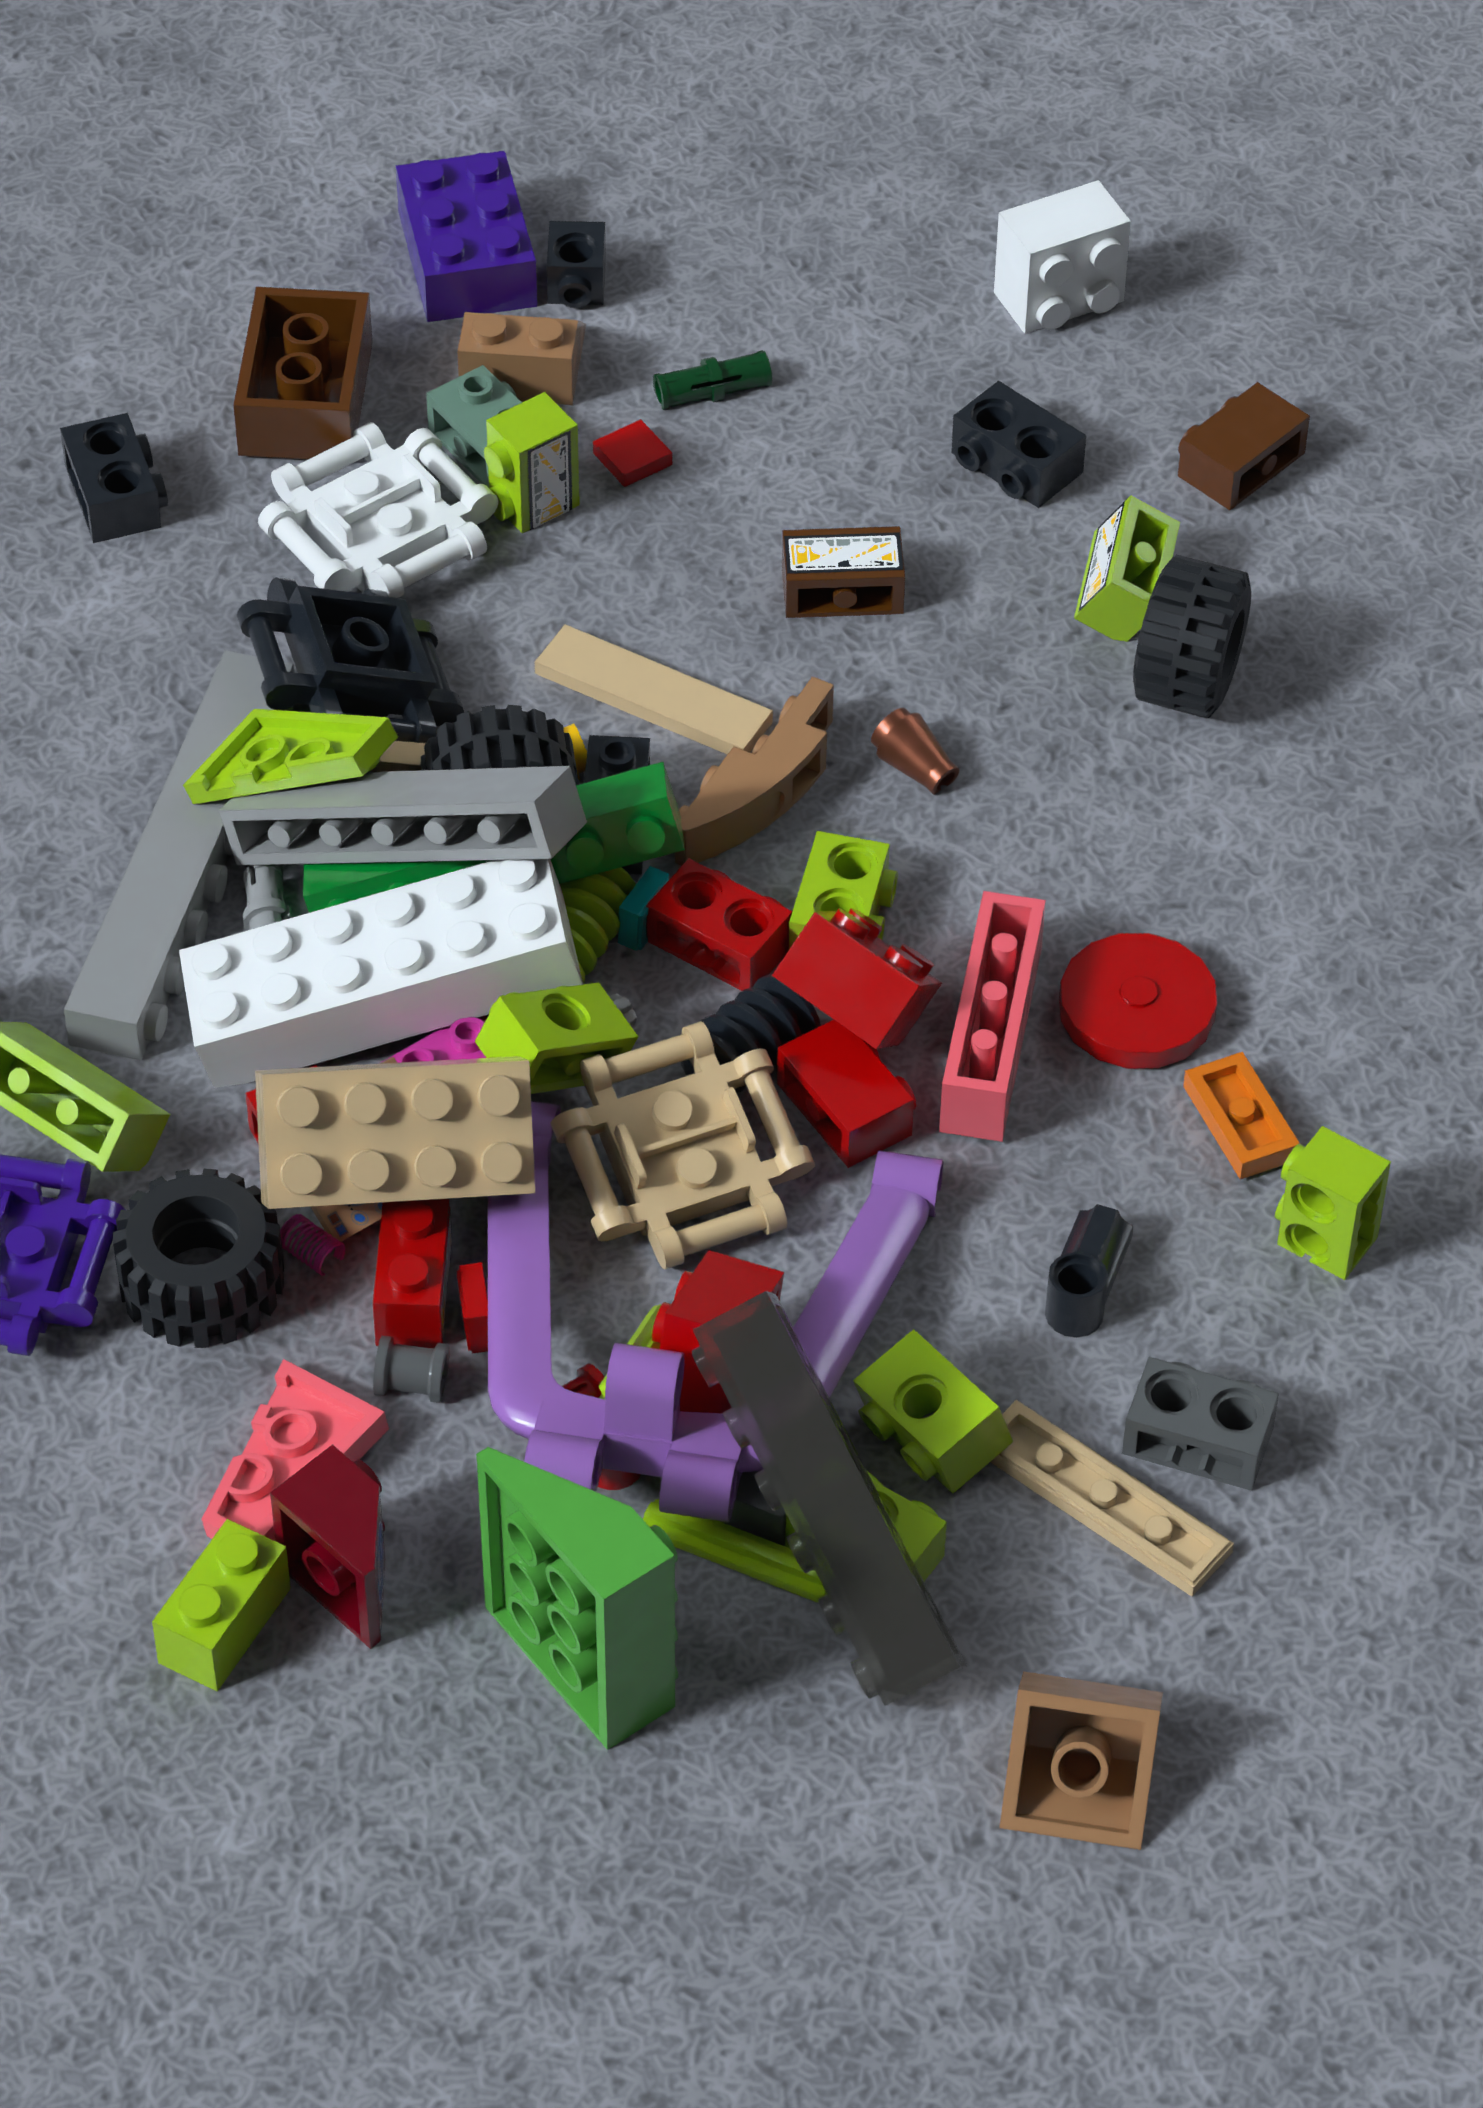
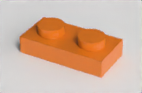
(1240, 1114)

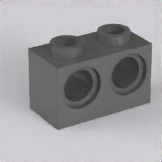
(1197, 1432)

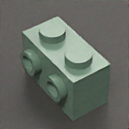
(460, 412)

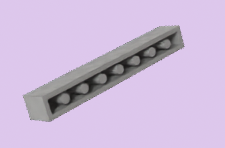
(166, 887)

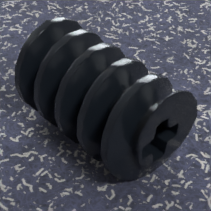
(758, 1019)

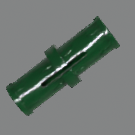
(712, 379)

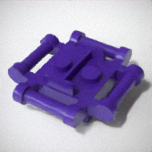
(38, 1246)

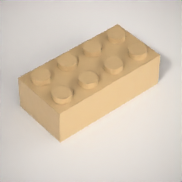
(395, 1132)

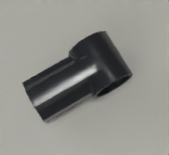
(1086, 1271)

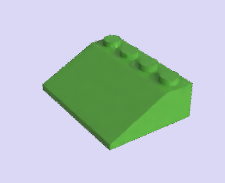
(581, 1592)

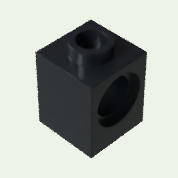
(576, 263)

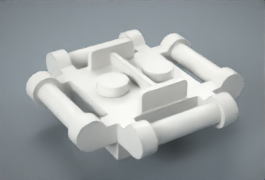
(381, 520)

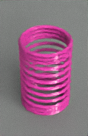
(305, 1225)

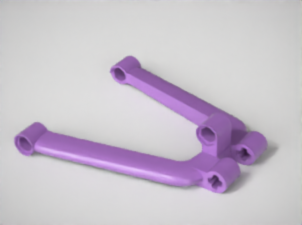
(640, 1418)

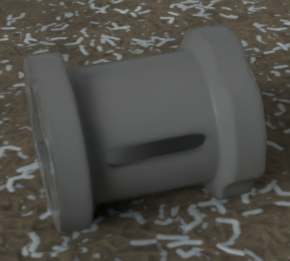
(411, 1369)

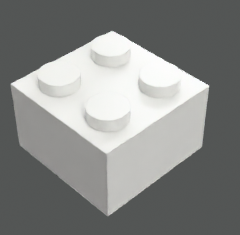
(1062, 257)

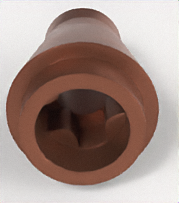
(913, 749)

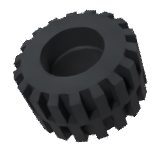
(1192, 636)
(500, 741)
(207, 1296)

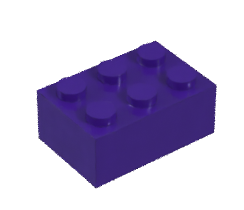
(466, 236)

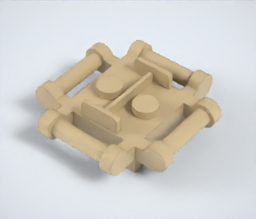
(682, 1146)

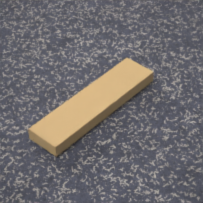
(652, 691)
(1110, 1501)

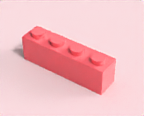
(992, 1016)

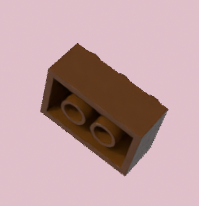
(302, 371)

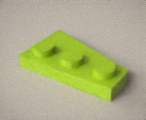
(290, 751)

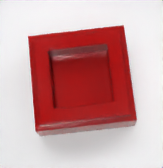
(632, 453)
(474, 1306)

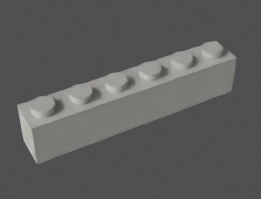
(409, 818)

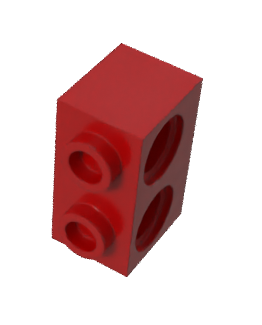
(718, 925)

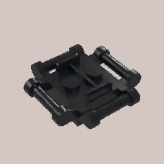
(350, 657)

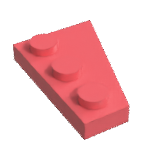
(287, 1434)

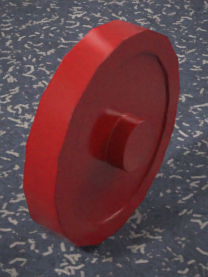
(1137, 1000)

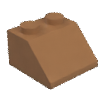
(524, 352)
(1081, 1760)

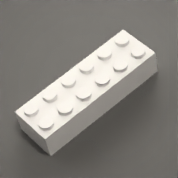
(376, 968)

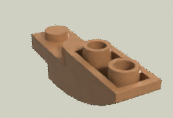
(762, 785)

